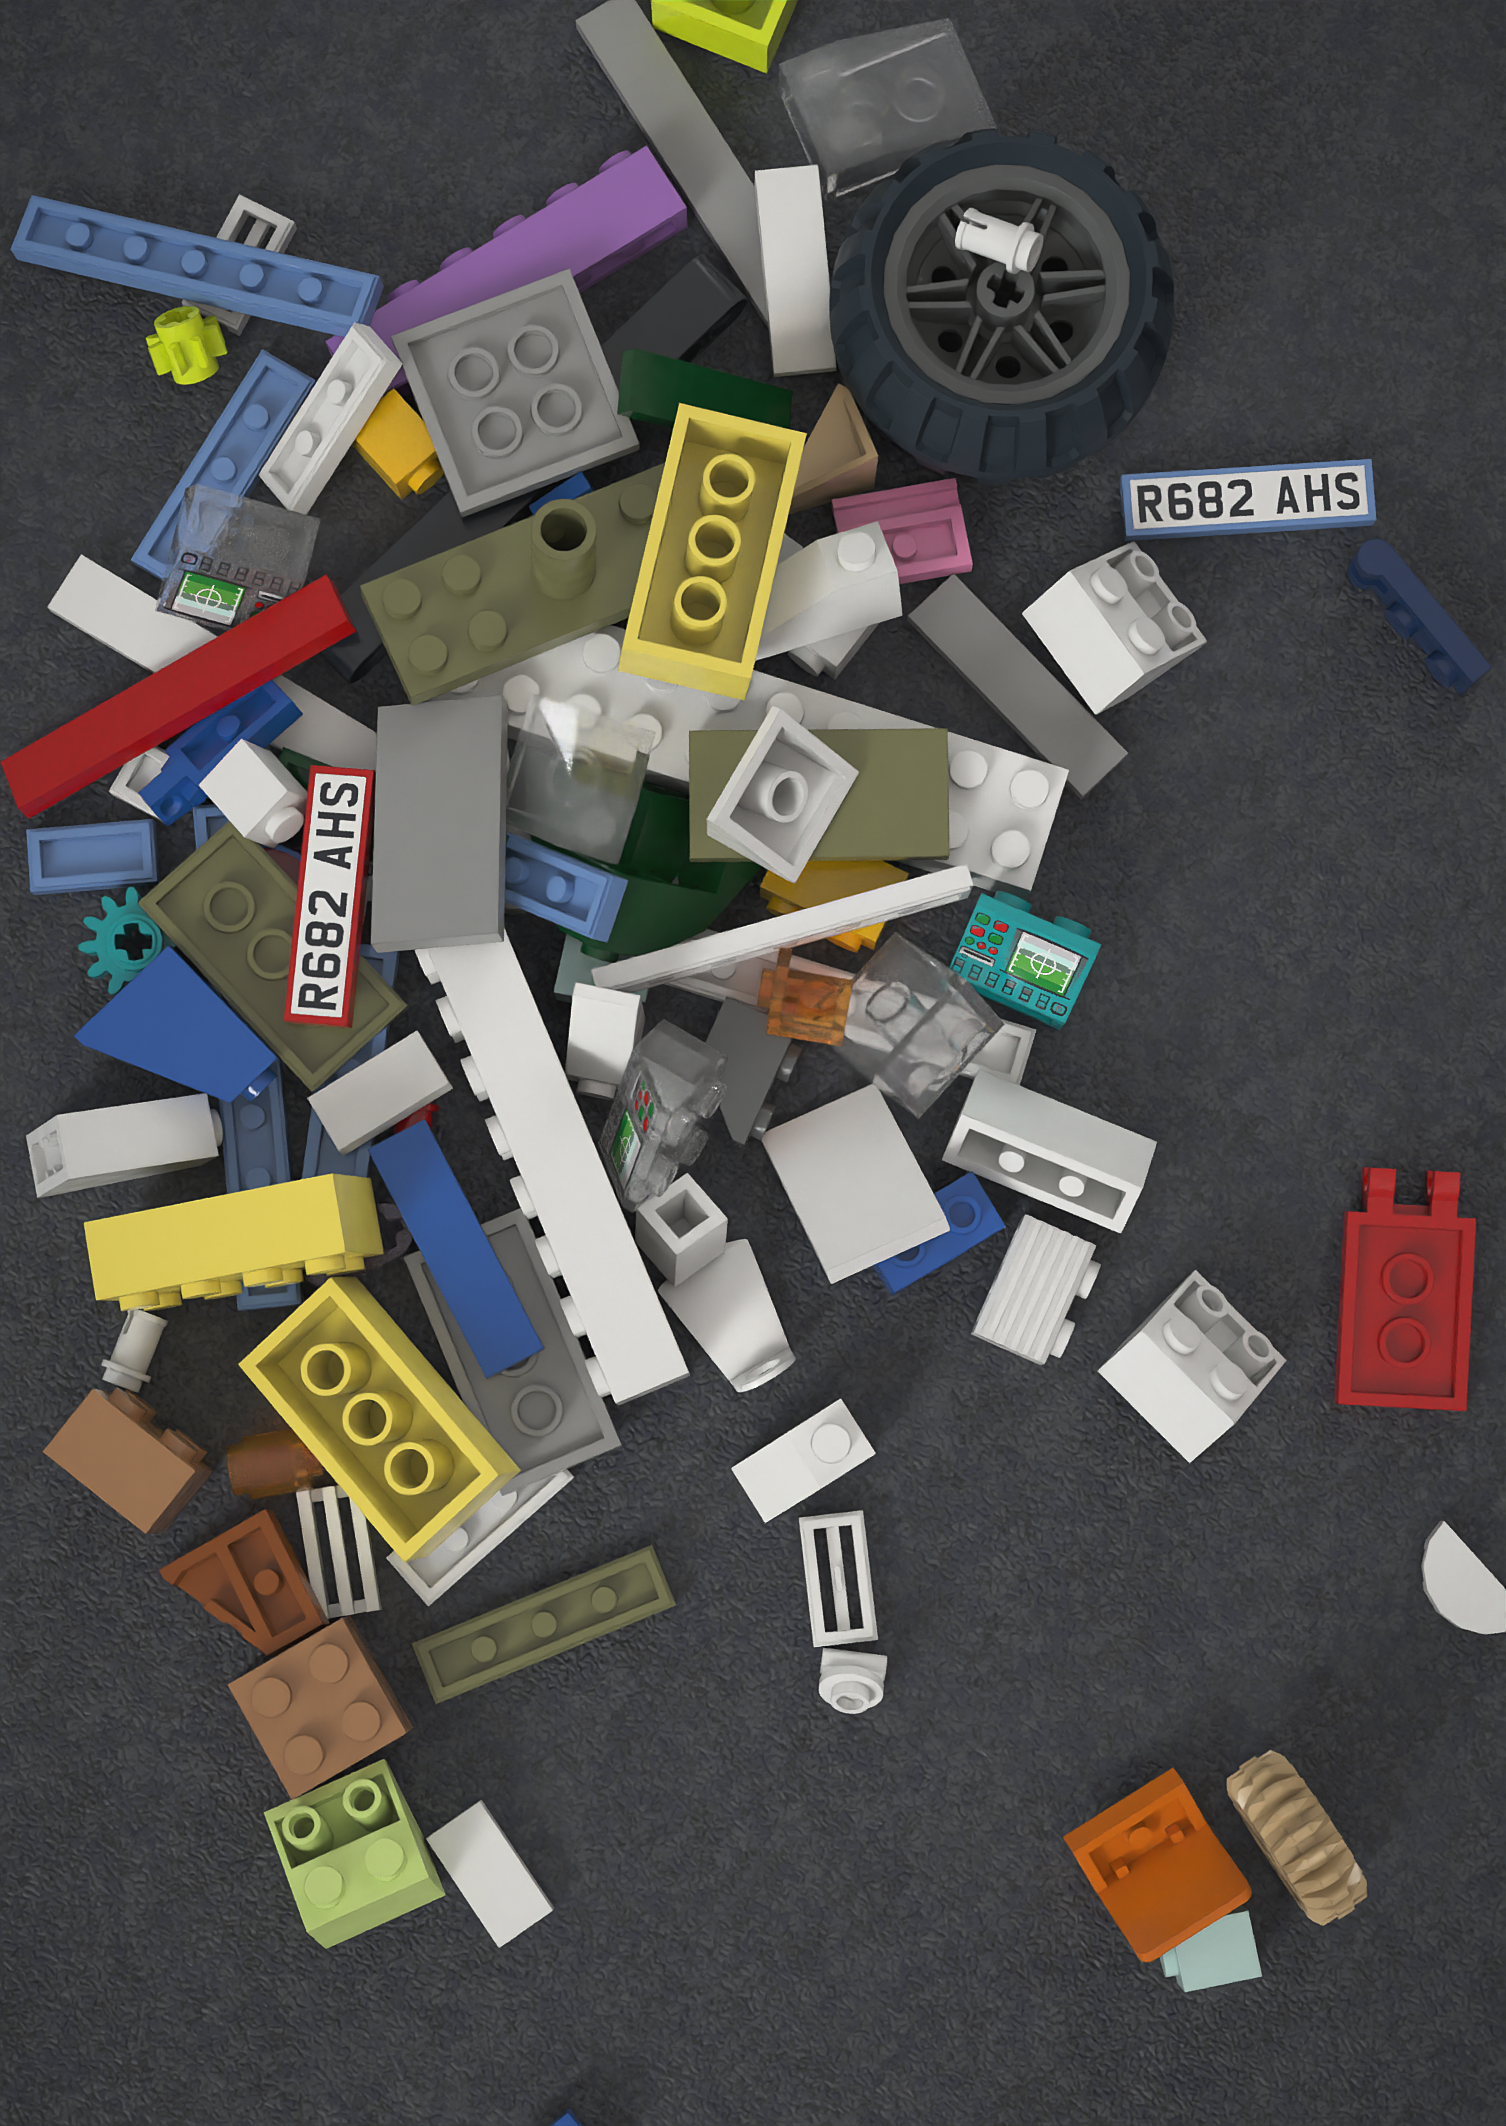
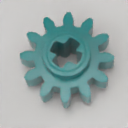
(110, 937)

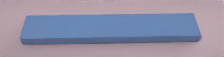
(196, 267)

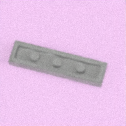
(1016, 685)

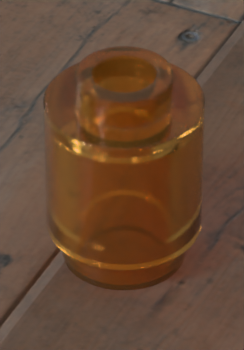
(272, 1465)

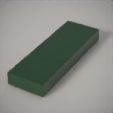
(657, 384)

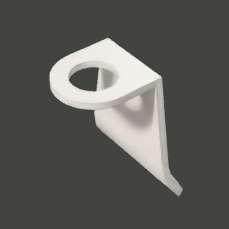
(733, 1317)

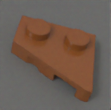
(252, 1584)

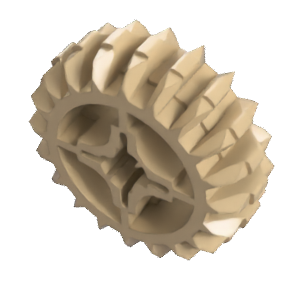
(1297, 1837)

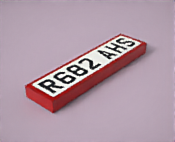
(331, 897)

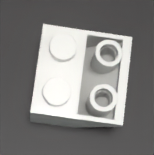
(1114, 626)
(1193, 1366)

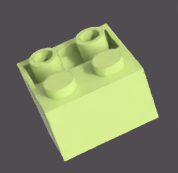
(353, 1854)

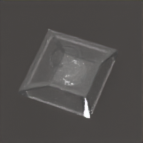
(576, 777)

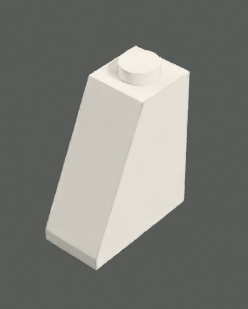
(123, 1143)

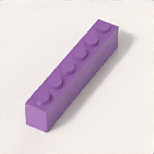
(581, 228)

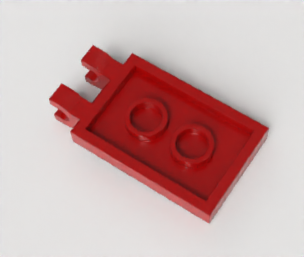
(1405, 1297)

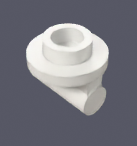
(851, 1679)

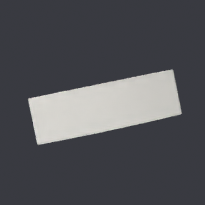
(795, 269)

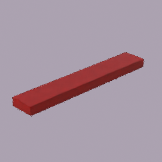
(177, 696)

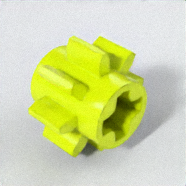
(186, 345)

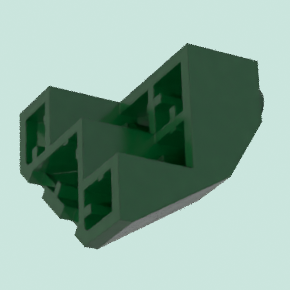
(665, 892)

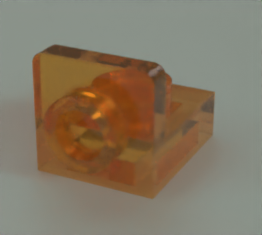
(804, 1002)

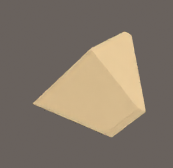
(837, 456)

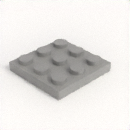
(515, 392)

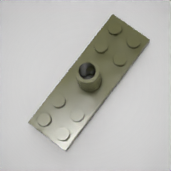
(515, 589)

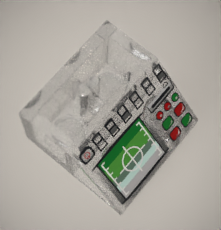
(233, 557)
(661, 1112)

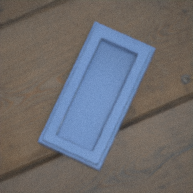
(93, 857)

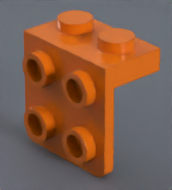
(1158, 1866)

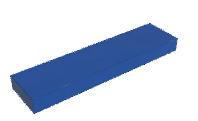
(456, 1249)

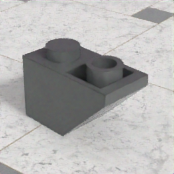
(751, 1068)

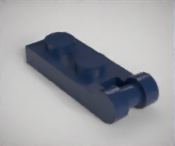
(1418, 615)

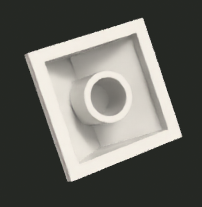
(781, 797)

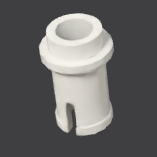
(999, 240)
(134, 1350)

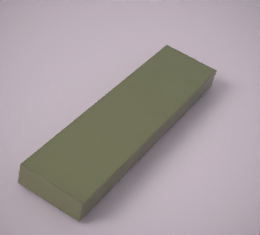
(544, 1624)

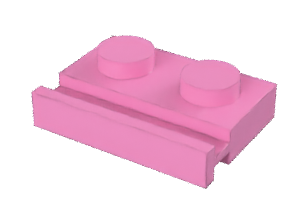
(919, 525)

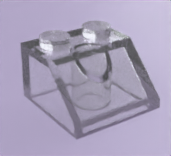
(913, 1024)

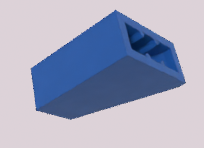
(182, 1031)

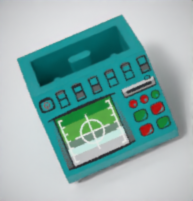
(1025, 959)

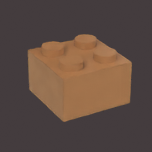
(130, 1459)
(320, 1706)

